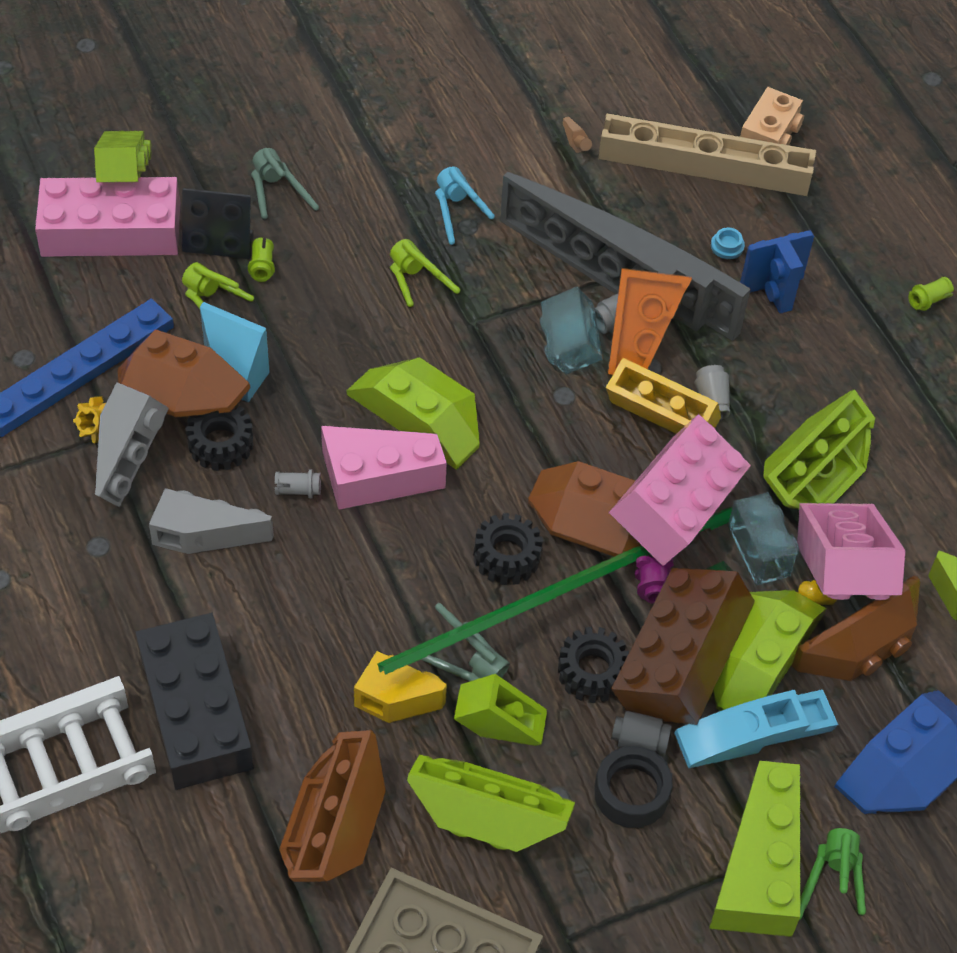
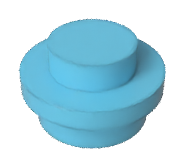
(727, 243)

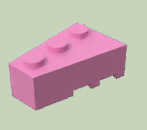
(381, 464)

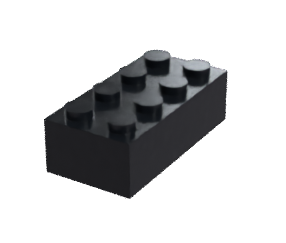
(194, 701)

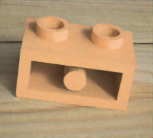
(774, 118)

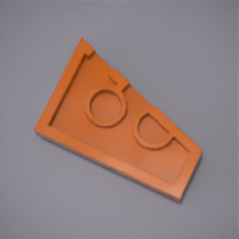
(643, 314)

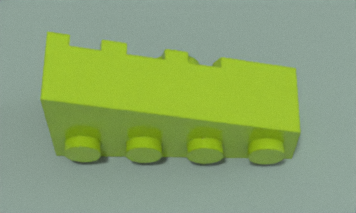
(764, 865)

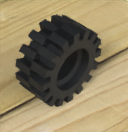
(220, 452)
(507, 565)
(587, 645)

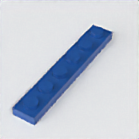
(80, 365)

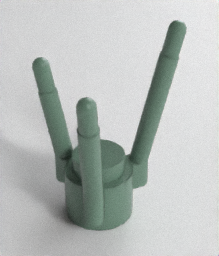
(271, 168)
(484, 661)

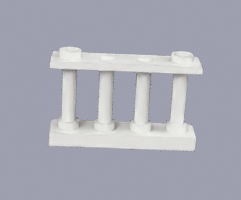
(68, 716)

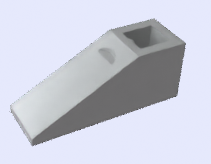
(125, 435)
(201, 524)

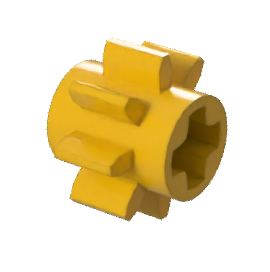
(88, 418)

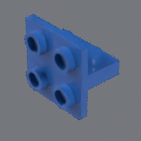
(778, 267)

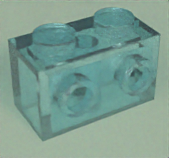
(570, 330)
(763, 538)

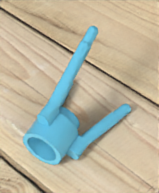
(455, 187)

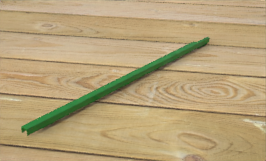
(528, 602)

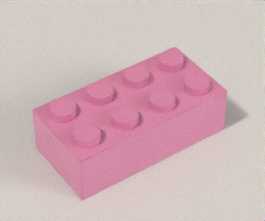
(108, 217)
(680, 490)
(850, 550)

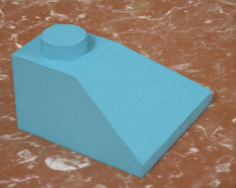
(238, 343)

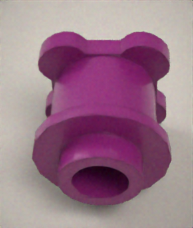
(651, 576)

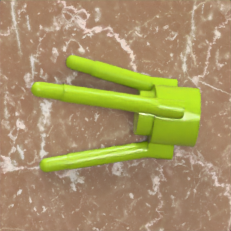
(410, 260)
(205, 282)

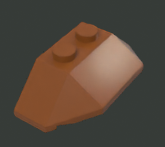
(183, 376)
(576, 506)
(863, 638)
(335, 810)

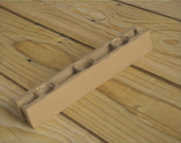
(707, 154)

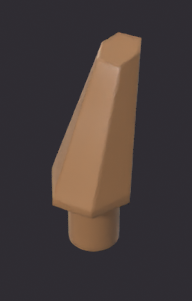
(576, 136)

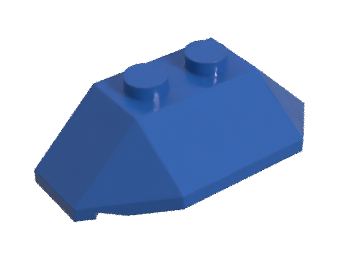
(906, 760)

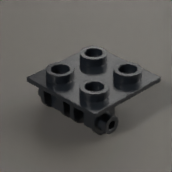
(216, 223)

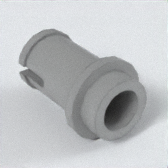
(298, 483)

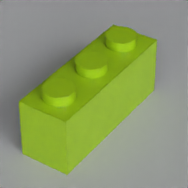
(121, 156)

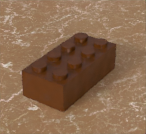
(684, 644)

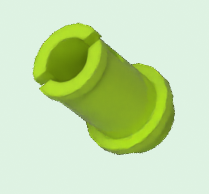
(261, 265)
(925, 295)

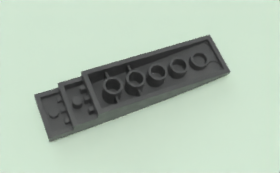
(605, 244)

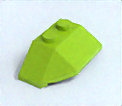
(422, 400)
(822, 454)
(766, 646)
(488, 803)

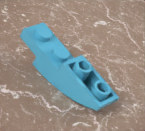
(753, 725)

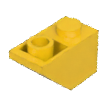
(398, 693)

